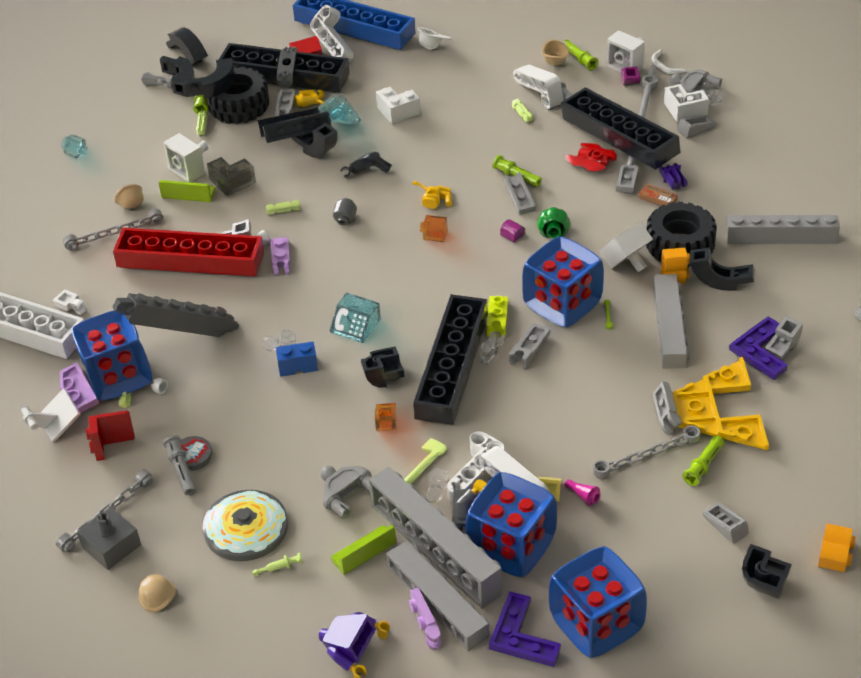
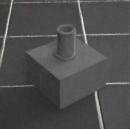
(109, 538)

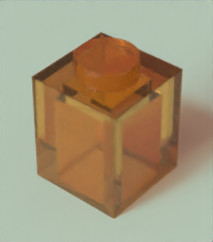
(434, 228)

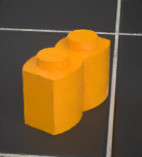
(676, 262)
(836, 547)

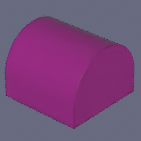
(630, 75)
(512, 230)

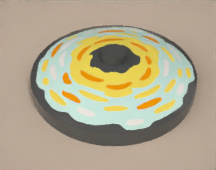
(245, 525)

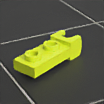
(497, 315)

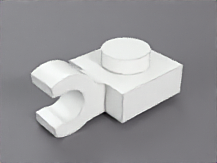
(68, 300)

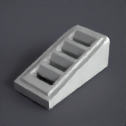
(694, 125)
(738, 526)

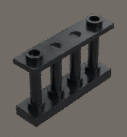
(292, 124)

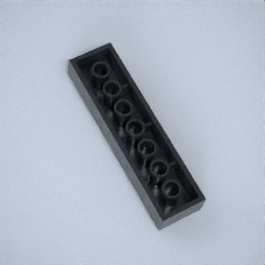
(310, 69)
(621, 128)
(451, 360)

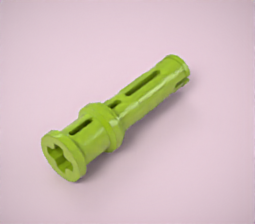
(583, 57)
(200, 104)
(511, 168)
(701, 465)

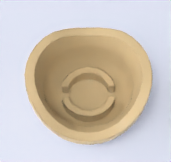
(555, 52)
(129, 196)
(156, 593)

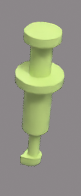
(279, 564)

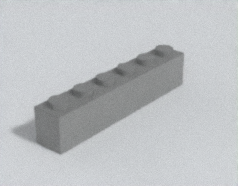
(782, 229)
(670, 322)
(442, 599)

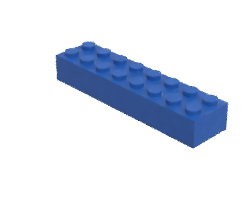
(361, 21)

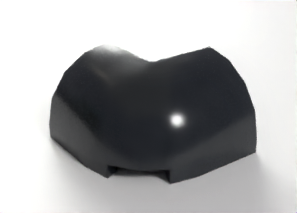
(382, 366)
(764, 572)

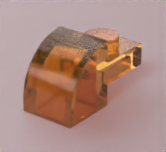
(385, 417)

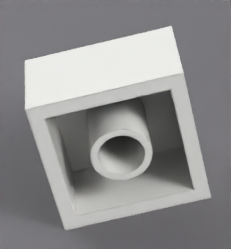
(624, 51)
(185, 157)
(627, 247)

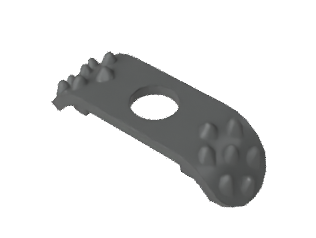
(285, 73)

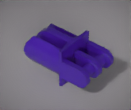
(673, 176)

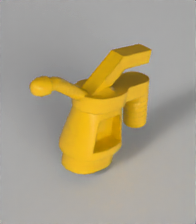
(308, 97)
(432, 197)

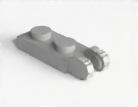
(285, 102)
(666, 408)

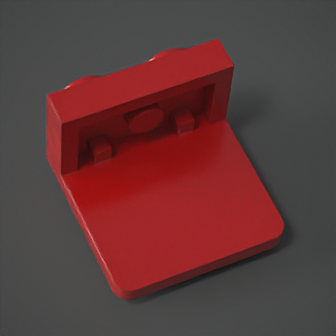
(108, 429)

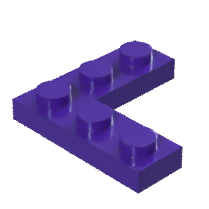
(750, 348)
(509, 641)

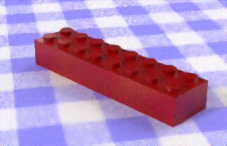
(189, 251)

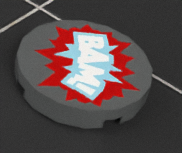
(197, 452)

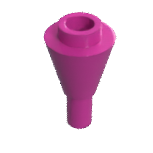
(588, 493)

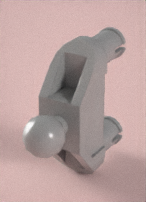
(694, 79)
(341, 485)

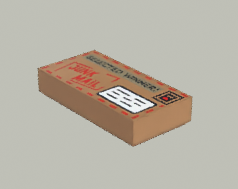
(657, 195)

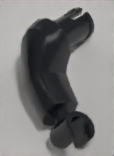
(366, 161)

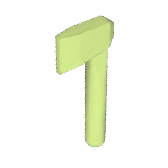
(435, 449)

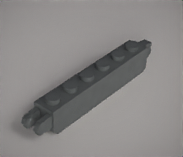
(175, 315)

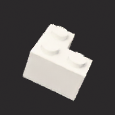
(685, 104)
(397, 107)

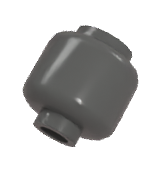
(345, 211)

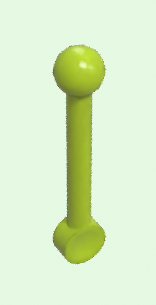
(609, 325)

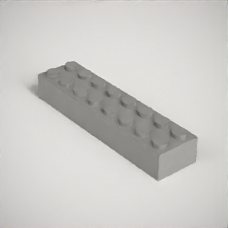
(436, 537)

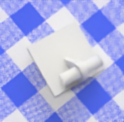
(55, 417)

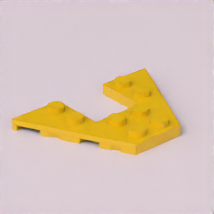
(698, 407)

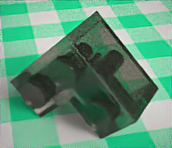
(231, 177)

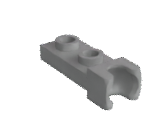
(529, 345)

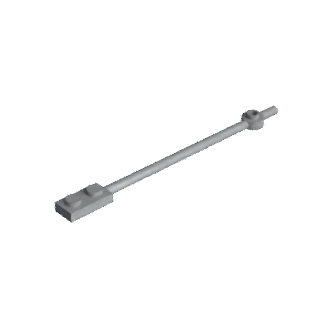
(629, 172)

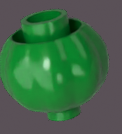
(553, 223)

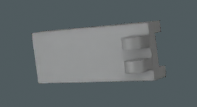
(519, 194)

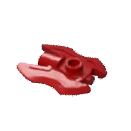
(592, 157)

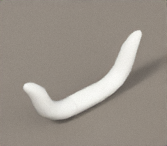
(662, 67)

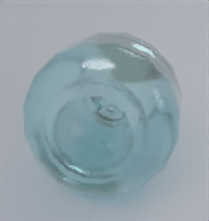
(74, 146)

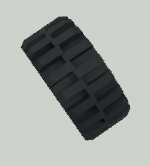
(243, 100)
(683, 219)

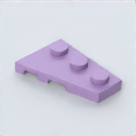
(78, 387)

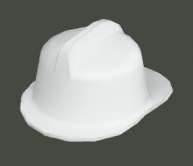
(429, 38)

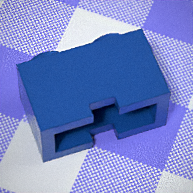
(296, 358)

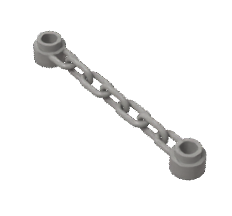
(71, 241)
(602, 468)
(143, 479)

